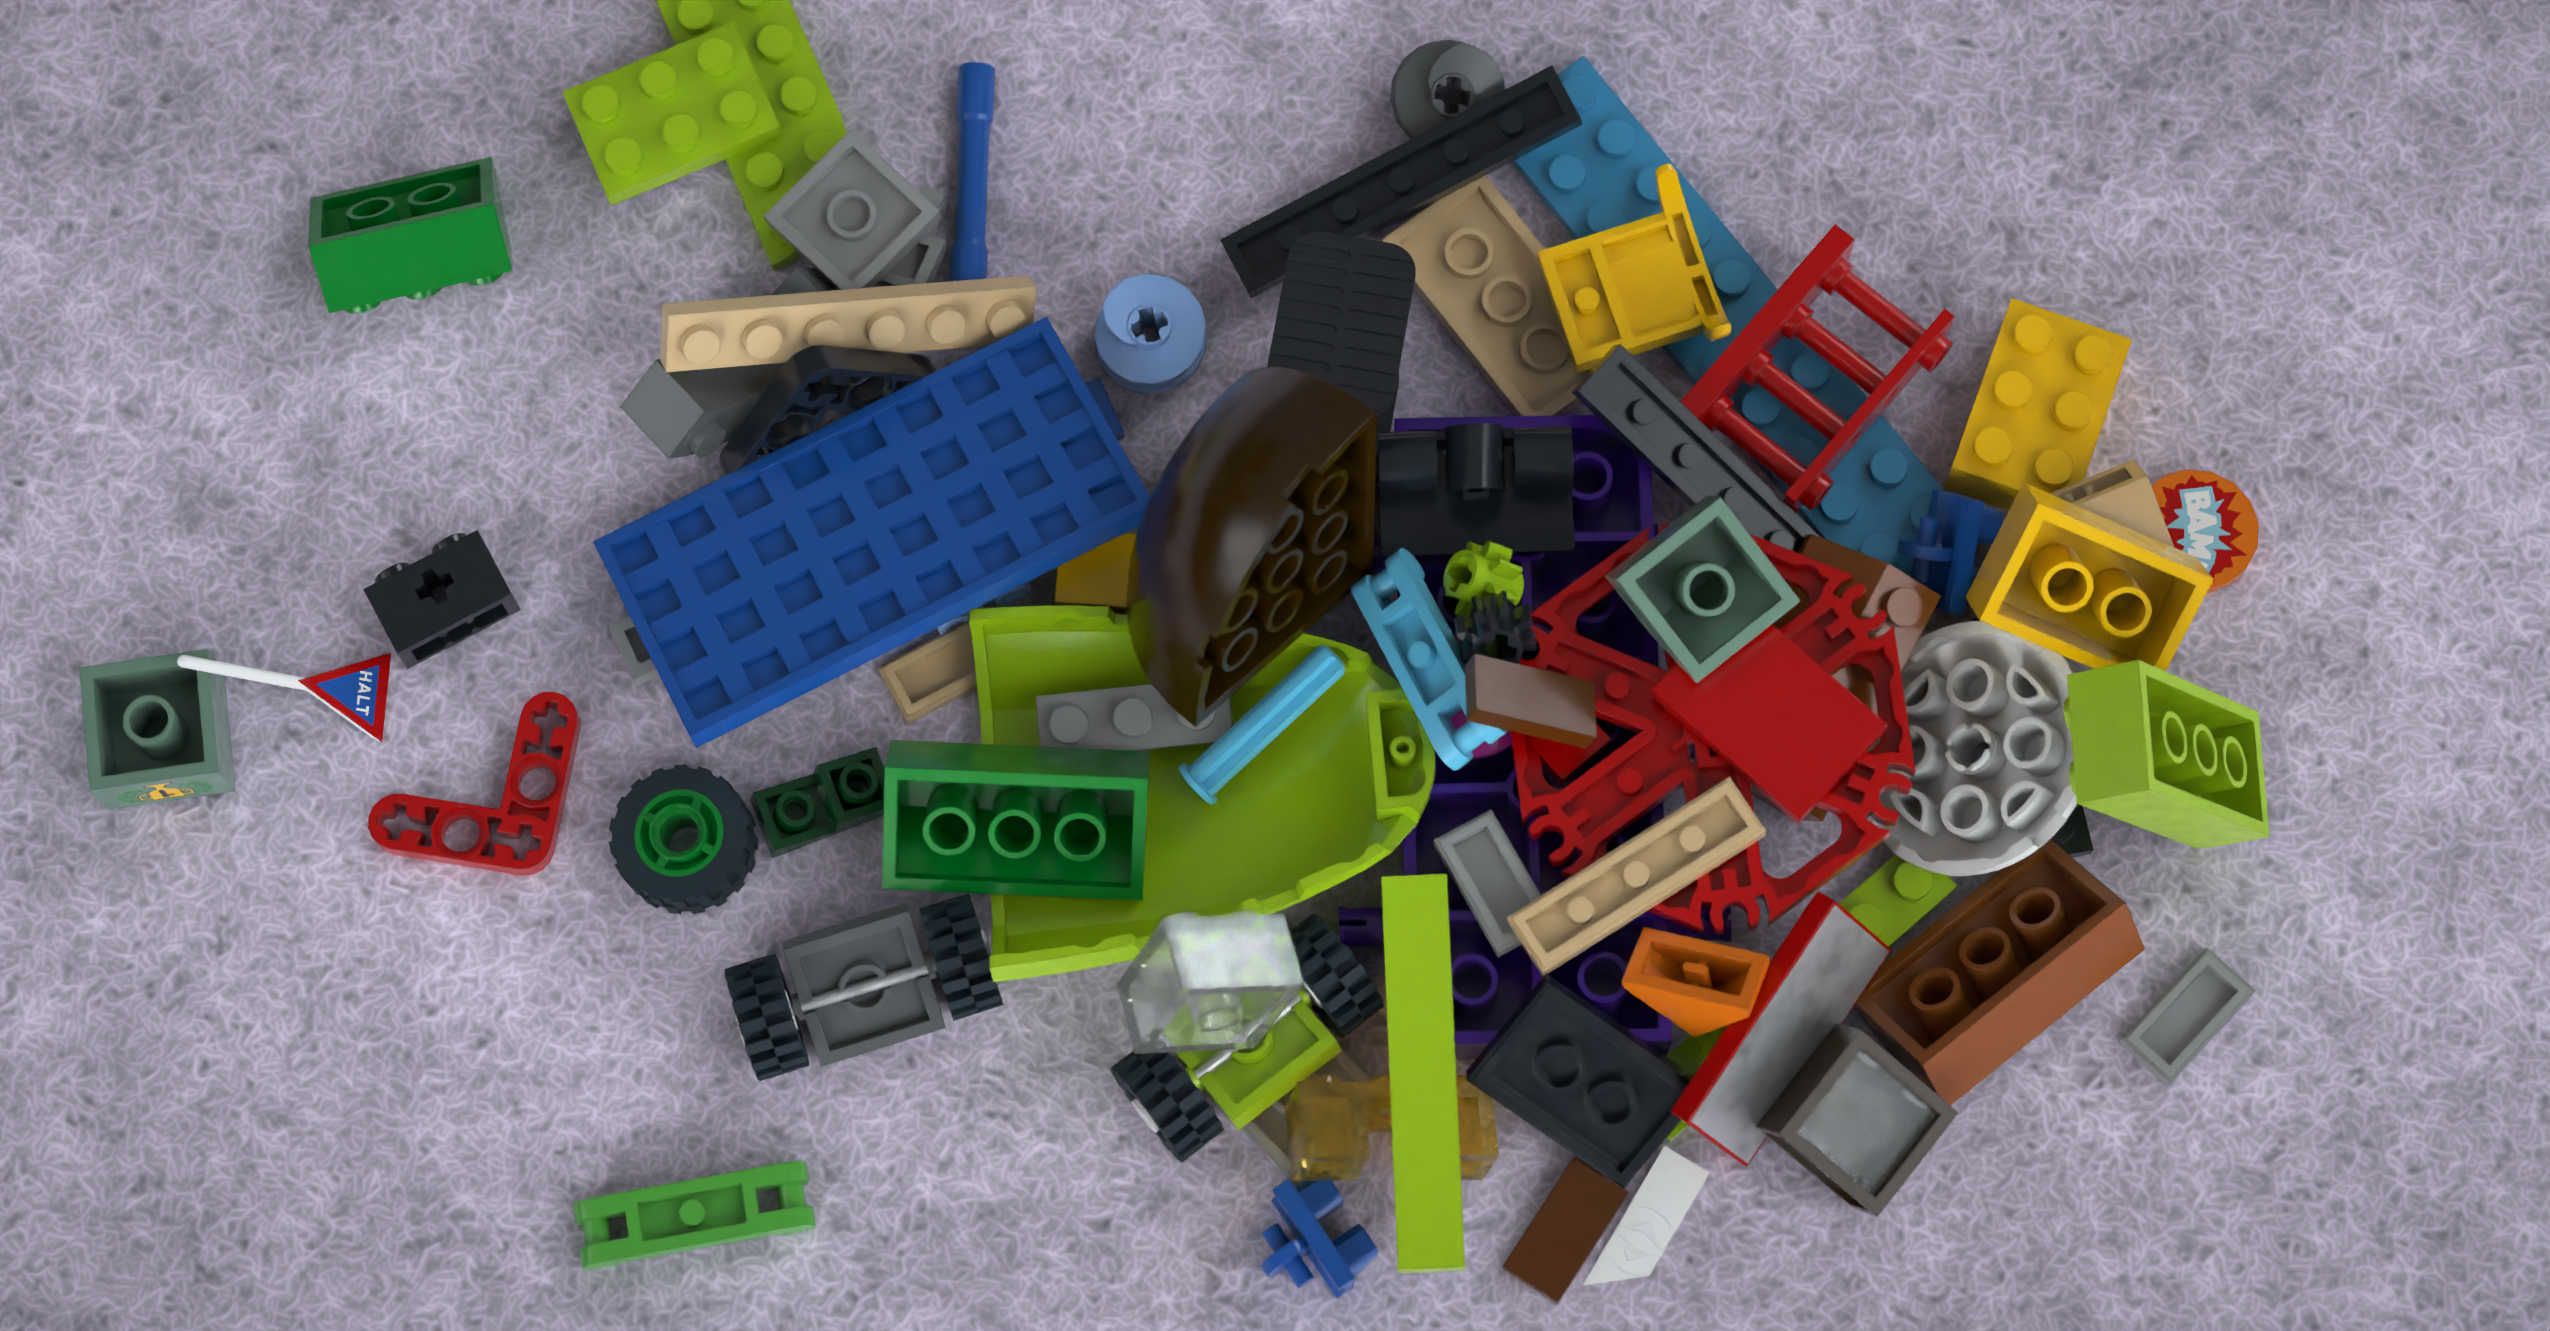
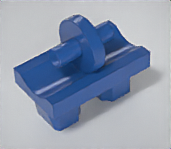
(1948, 546)
(1335, 1260)

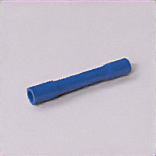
(974, 118)

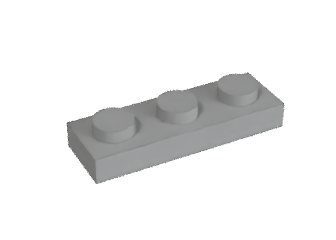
(1124, 720)

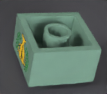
(155, 731)

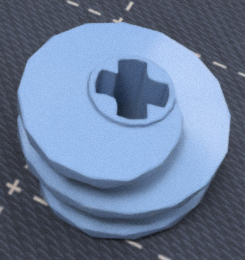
(1178, 320)

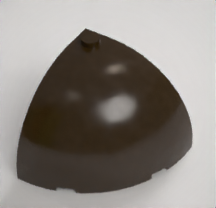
(1251, 534)

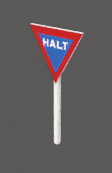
(352, 691)

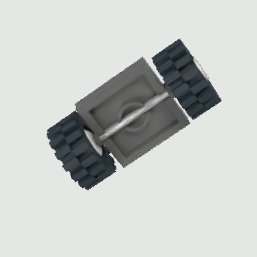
(862, 986)

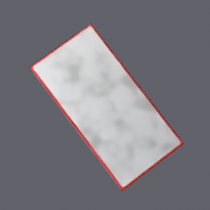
(1802, 997)

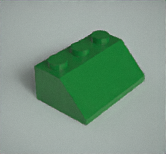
(409, 236)

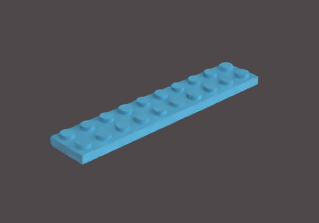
(1606, 179)

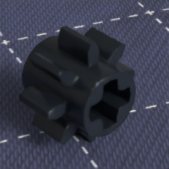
(1495, 629)

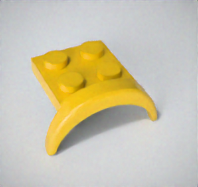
(1634, 283)

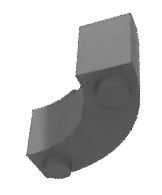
(704, 407)

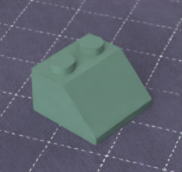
(1703, 587)

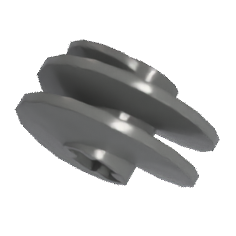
(1427, 67)

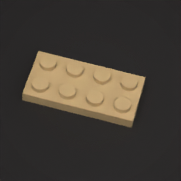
(1489, 293)

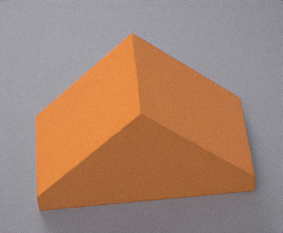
(1694, 980)

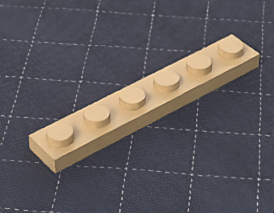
(873, 318)

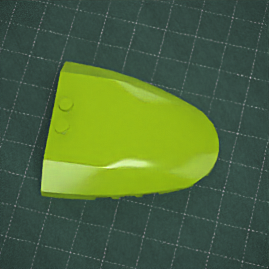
(1288, 825)

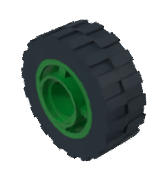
(706, 870)

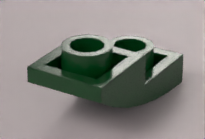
(821, 804)

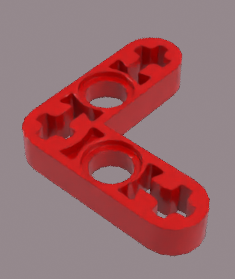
(515, 811)

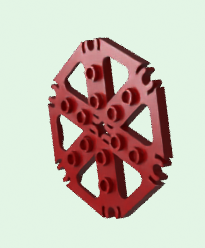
(1658, 759)

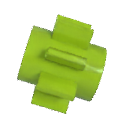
(1482, 573)

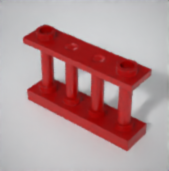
(1789, 315)

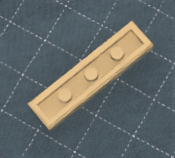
(1636, 876)

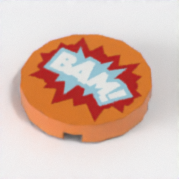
(2209, 521)

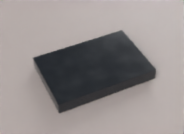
(1582, 1080)

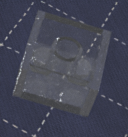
(1209, 982)

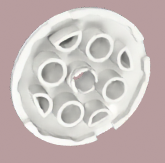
(1968, 689)

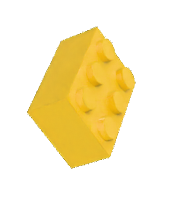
(2037, 406)
(2086, 585)

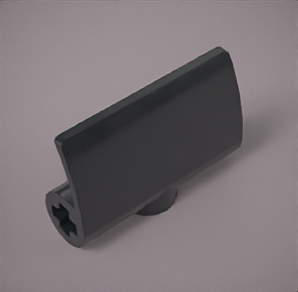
(1476, 488)

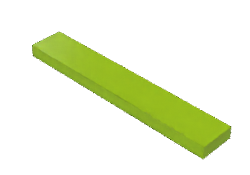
(1422, 1074)

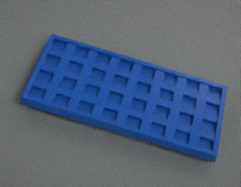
(873, 531)

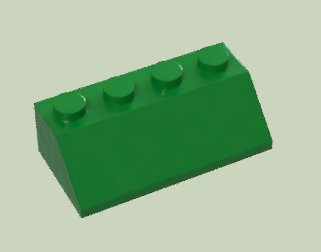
(1015, 820)

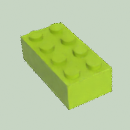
(2166, 755)

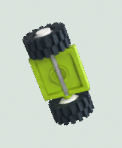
(1255, 1078)

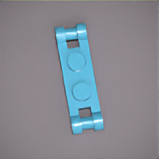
(1422, 655)

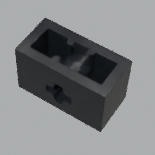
(474, 601)

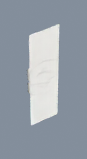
(1650, 1219)

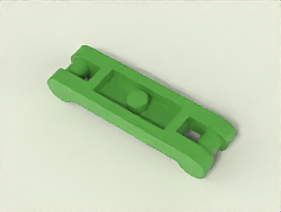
(694, 1214)

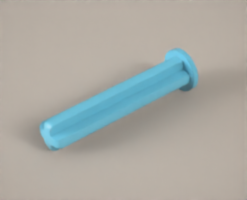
(1263, 723)

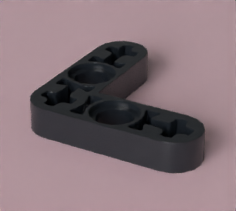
(812, 384)

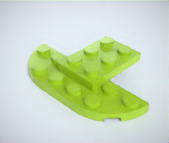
(728, 91)

